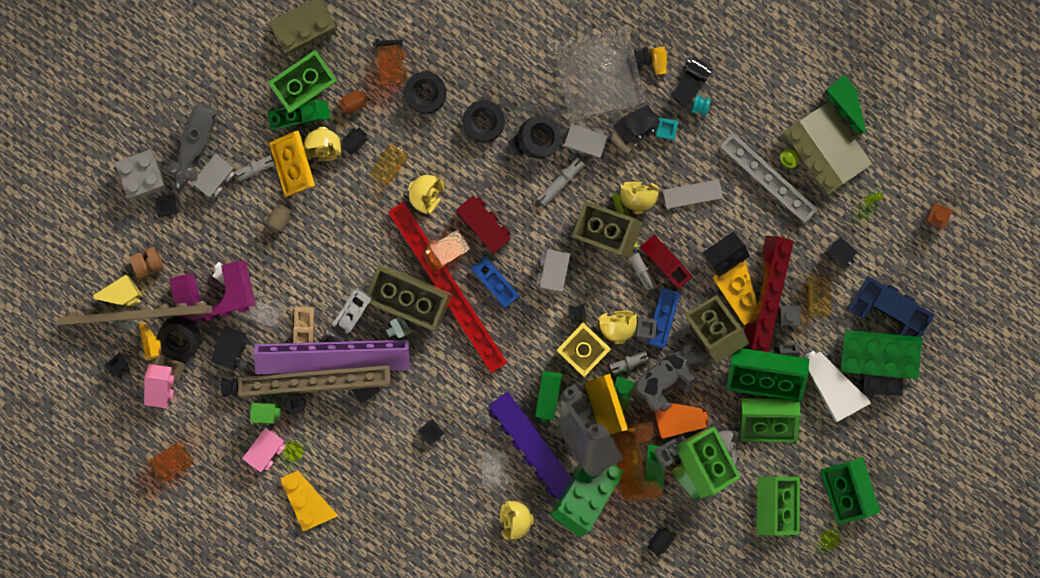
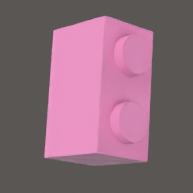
(158, 386)
(264, 449)

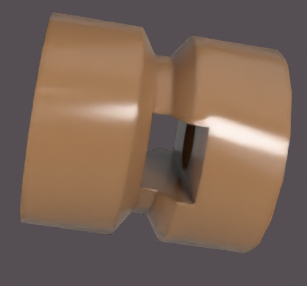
(146, 262)

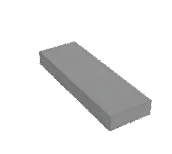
(692, 194)

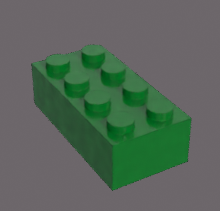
(881, 354)
(767, 374)
(585, 499)

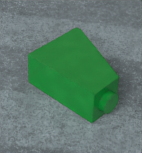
(548, 396)

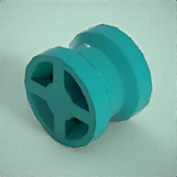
(701, 105)

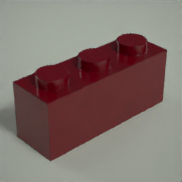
(484, 224)

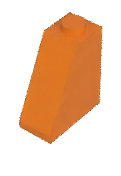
(680, 420)

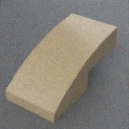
(303, 325)

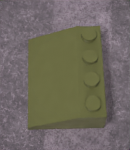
(826, 148)

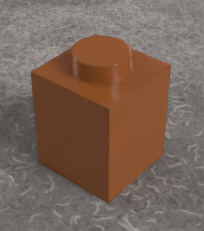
(938, 215)

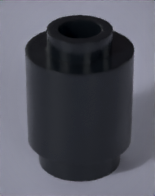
(697, 69)
(354, 140)
(660, 541)

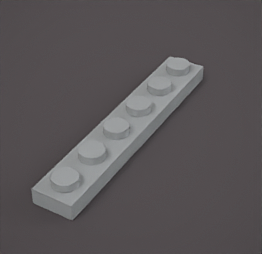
(768, 178)

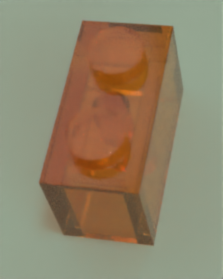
(391, 66)
(446, 250)
(170, 461)

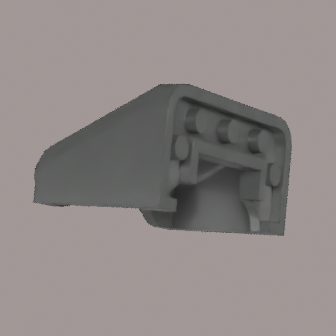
(589, 444)

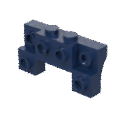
(892, 305)

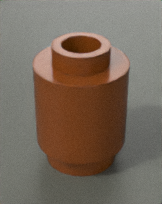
(353, 101)

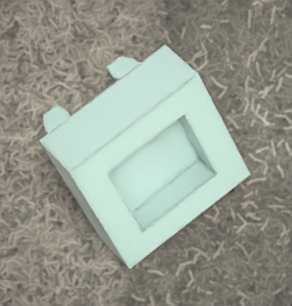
(398, 328)

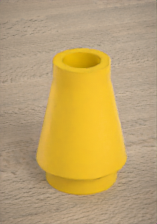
(659, 59)

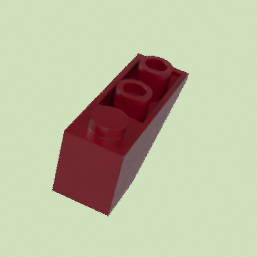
(666, 262)

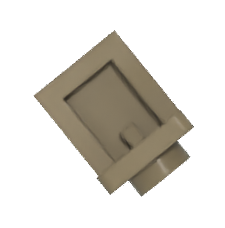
(176, 366)

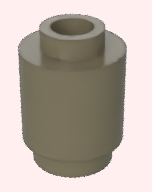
(620, 144)
(278, 218)

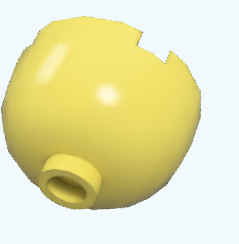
(322, 144)
(424, 193)
(638, 197)
(618, 326)
(516, 520)

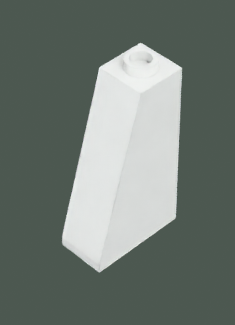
(835, 389)

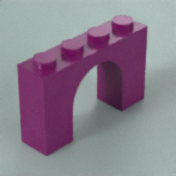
(237, 294)

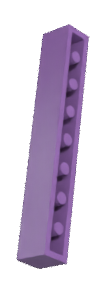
(330, 356)

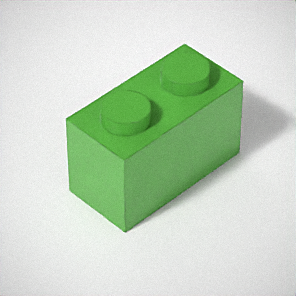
(265, 413)

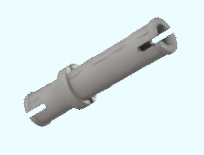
(562, 180)

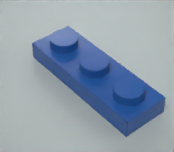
(664, 315)

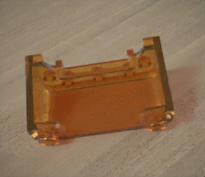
(632, 482)

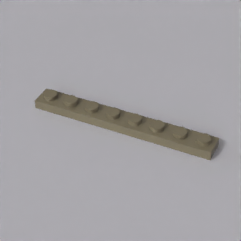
(127, 314)
(314, 381)

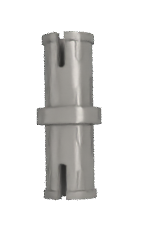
(255, 168)
(629, 363)

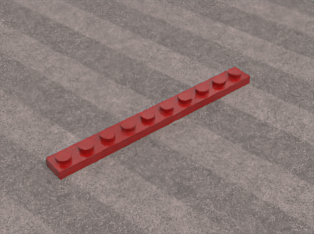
(442, 279)

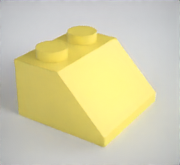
(121, 292)

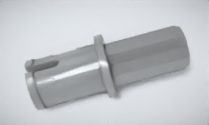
(642, 271)

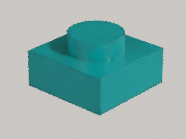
(666, 129)

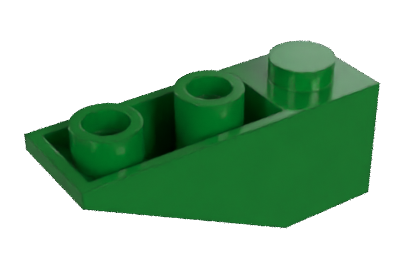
(845, 97)
(308, 113)

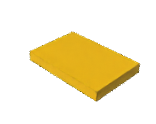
(291, 164)
(606, 404)

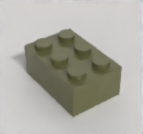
(607, 229)
(716, 329)

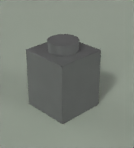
(789, 316)

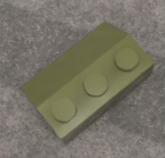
(302, 26)

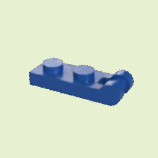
(495, 282)

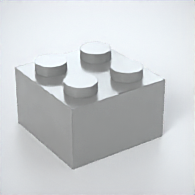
(140, 174)
(554, 271)

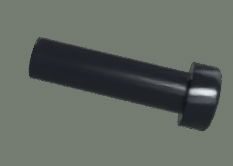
(378, 42)

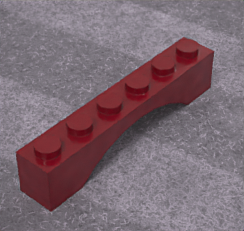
(776, 259)

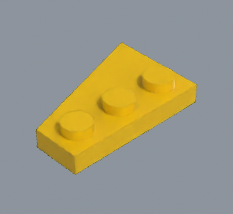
(738, 291)
(150, 345)
(306, 501)

